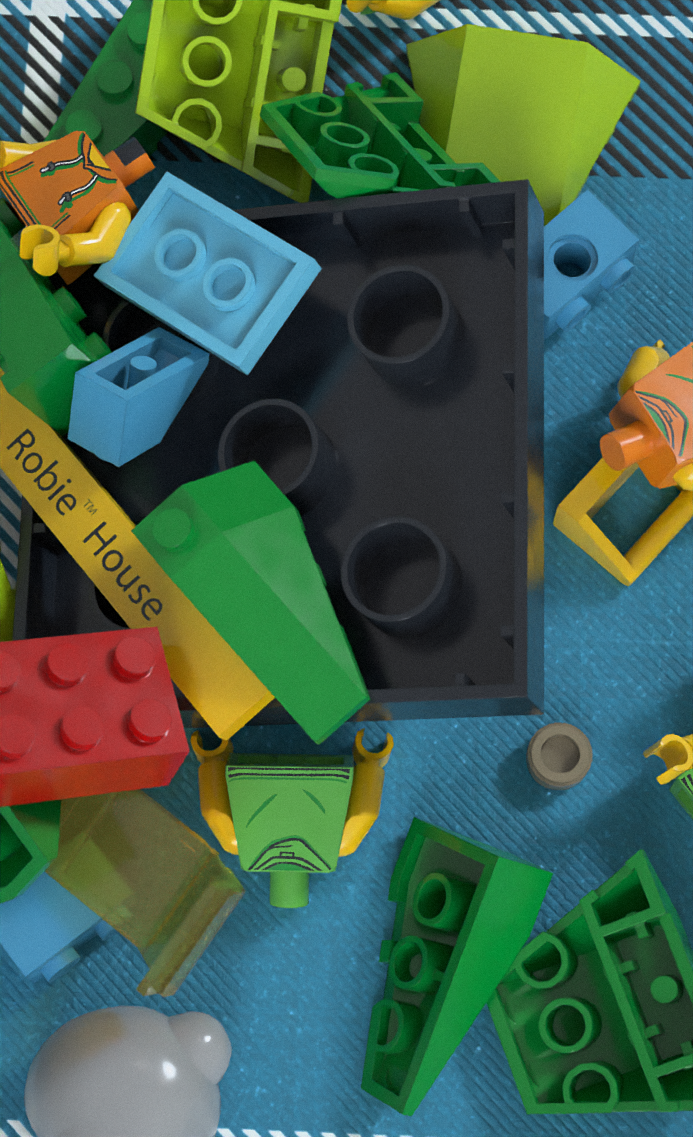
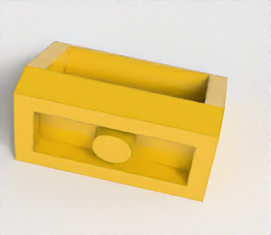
(589, 496)

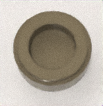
(559, 756)

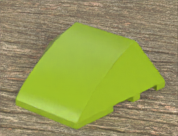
(223, 59)
(520, 105)

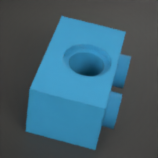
(596, 243)

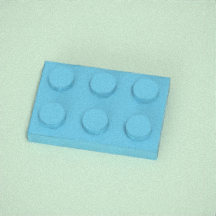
(208, 272)

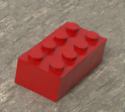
(87, 716)

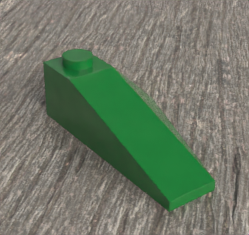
(251, 574)
(452, 941)

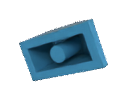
(133, 395)

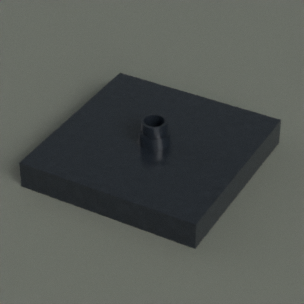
(395, 425)

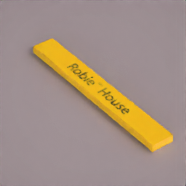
(123, 570)

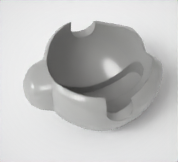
(129, 1075)

